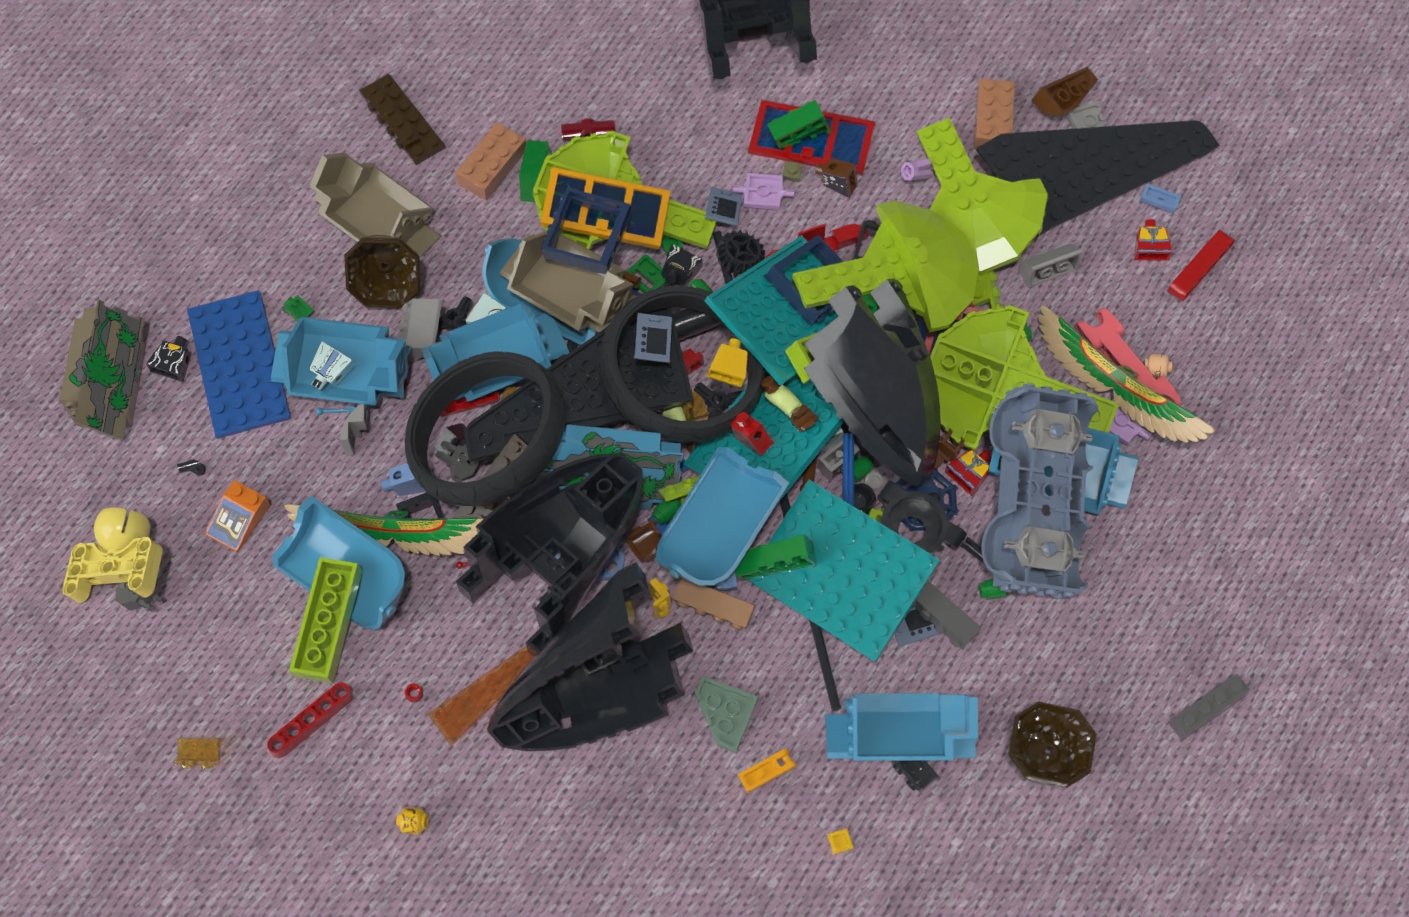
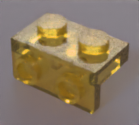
(197, 751)

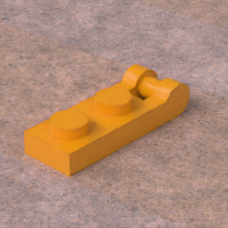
(766, 771)

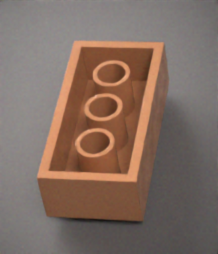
(993, 109)
(491, 161)

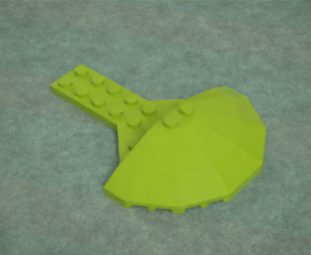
(607, 157)
(991, 212)
(916, 250)
(984, 360)

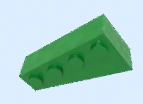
(777, 557)

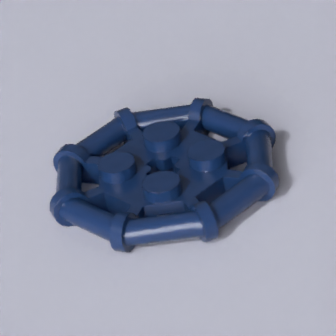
(931, 487)

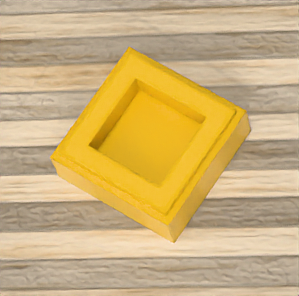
(840, 841)

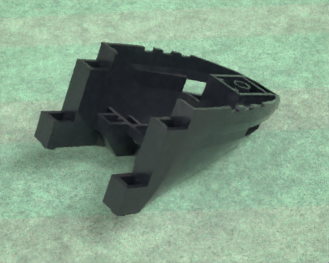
(734, 20)
(880, 376)
(543, 521)
(593, 676)

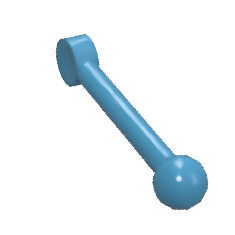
(320, 411)

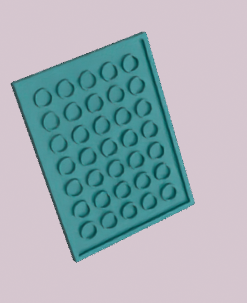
(763, 316)
(791, 447)
(862, 572)

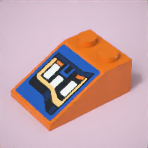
(237, 516)

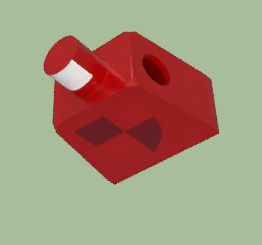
(746, 428)

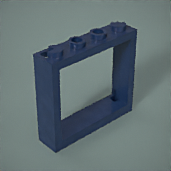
(592, 201)
(789, 291)

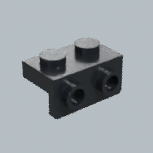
(918, 772)

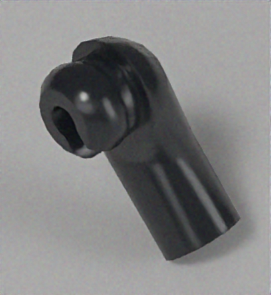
(193, 466)

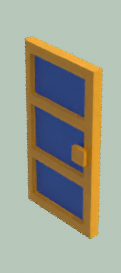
(646, 202)

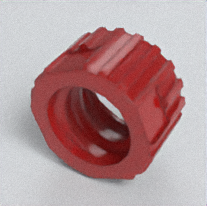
(411, 687)

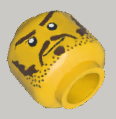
(412, 820)

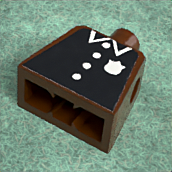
(838, 176)

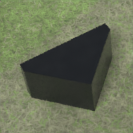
(453, 434)

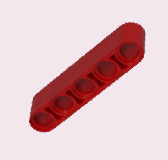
(1201, 265)
(305, 729)

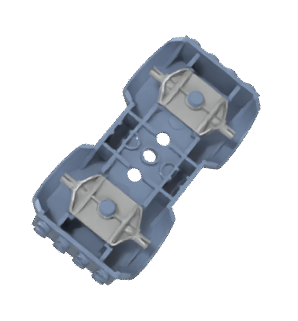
(1021, 544)

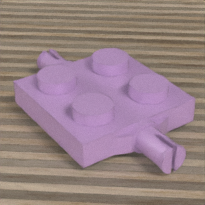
(763, 191)
(1126, 427)

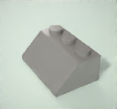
(1050, 264)
(419, 324)

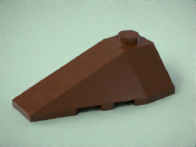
(1065, 93)

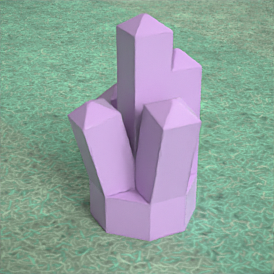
(917, 169)

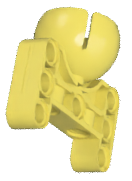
(119, 557)

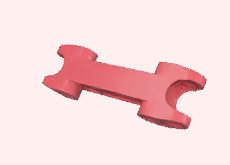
(1108, 339)

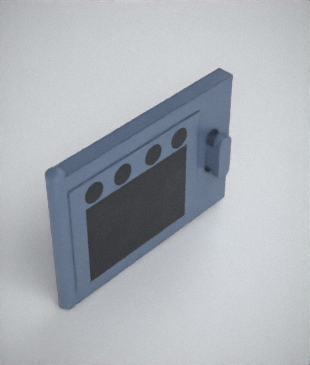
(723, 206)
(653, 338)
(914, 629)

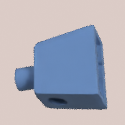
(401, 481)

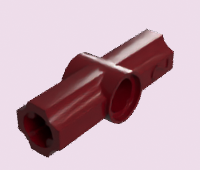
(586, 128)

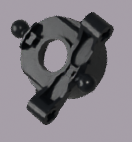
(924, 508)

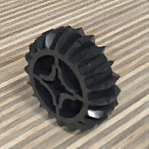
(735, 243)

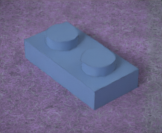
(1160, 198)

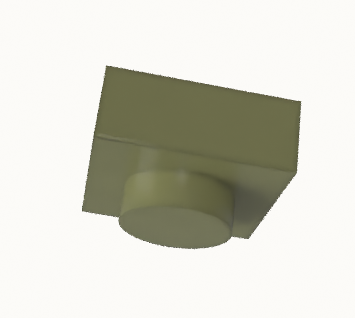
(792, 171)

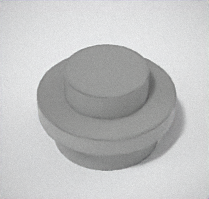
(874, 480)

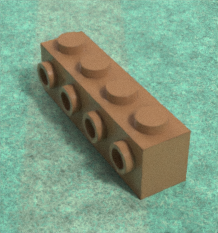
(714, 602)

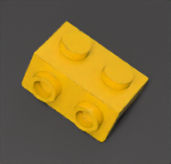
(662, 599)

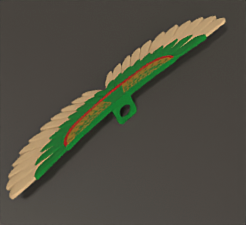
(1134, 397)
(412, 534)

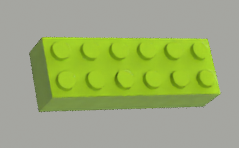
(326, 620)

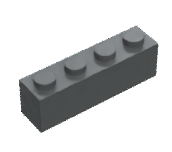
(946, 616)
(1209, 707)

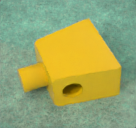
(729, 364)

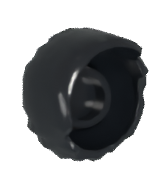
(864, 498)

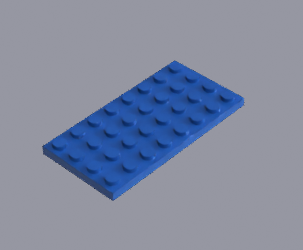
(237, 364)

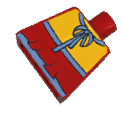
(1152, 243)
(970, 470)

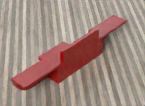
(840, 238)

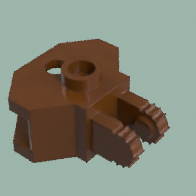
(946, 450)

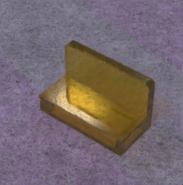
(696, 409)

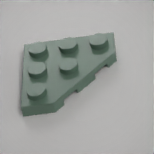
(725, 711)

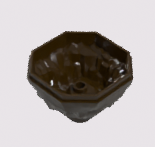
(381, 283)
(1061, 732)

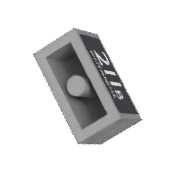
(832, 461)

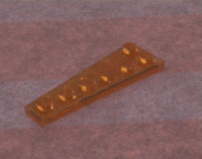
(466, 707)

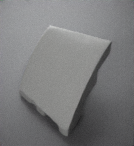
(353, 427)

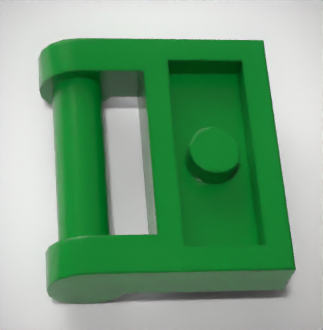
(650, 271)

